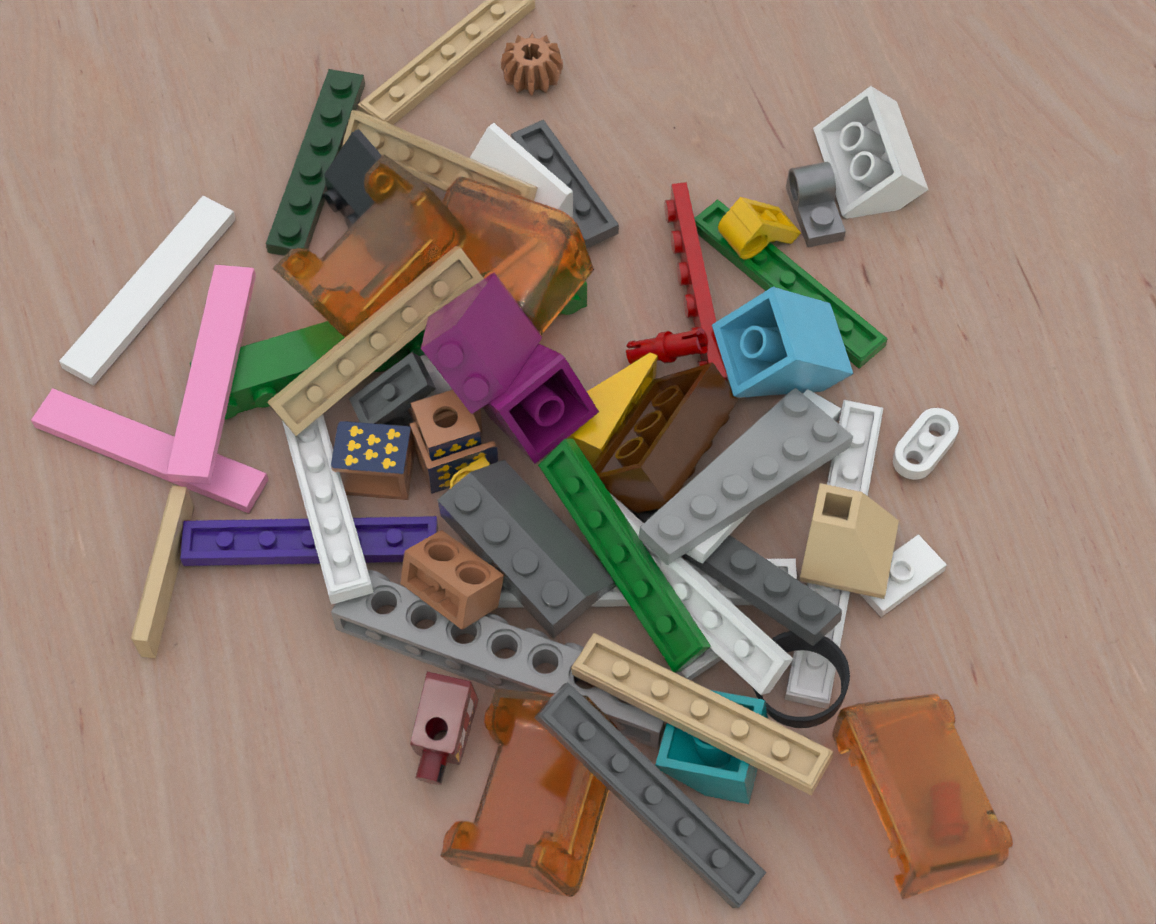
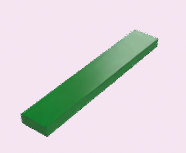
(777, 270)
(624, 556)

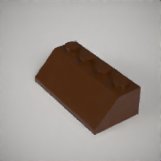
(665, 437)

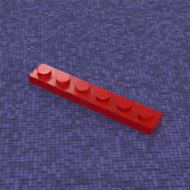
(692, 271)

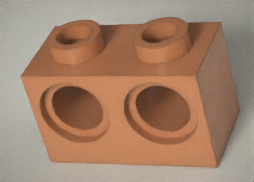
(451, 579)

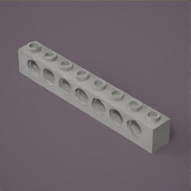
(477, 659)

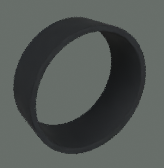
(827, 648)

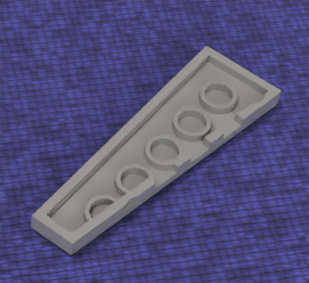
(760, 464)

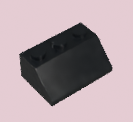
(347, 175)

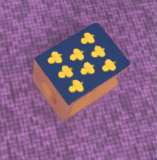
(450, 440)
(374, 459)
(440, 471)

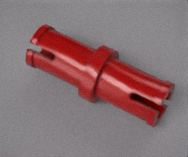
(669, 346)

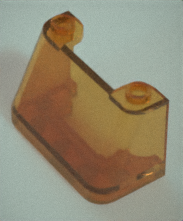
(525, 242)
(378, 253)
(923, 790)
(535, 807)

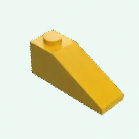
(614, 401)

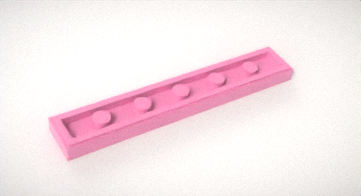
(211, 375)
(142, 448)

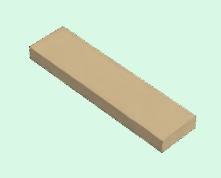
(162, 573)

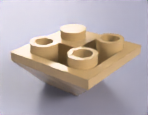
(849, 543)

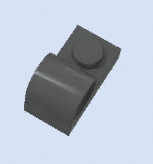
(391, 394)

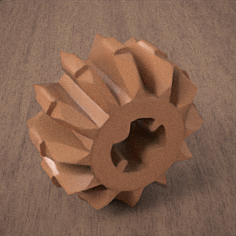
(531, 63)

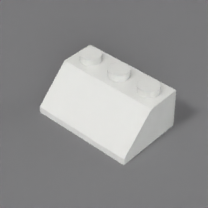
(506, 155)
(870, 156)

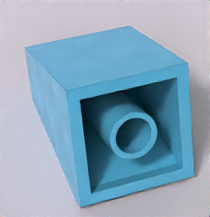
(781, 345)

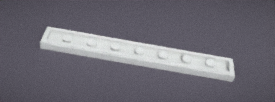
(810, 673)

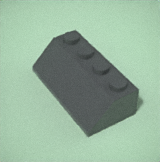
(526, 543)

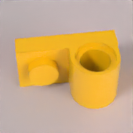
(753, 225)

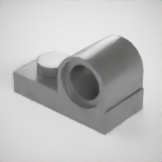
(812, 198)

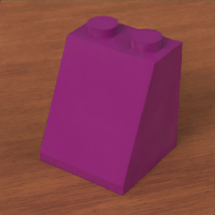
(480, 342)
(542, 404)

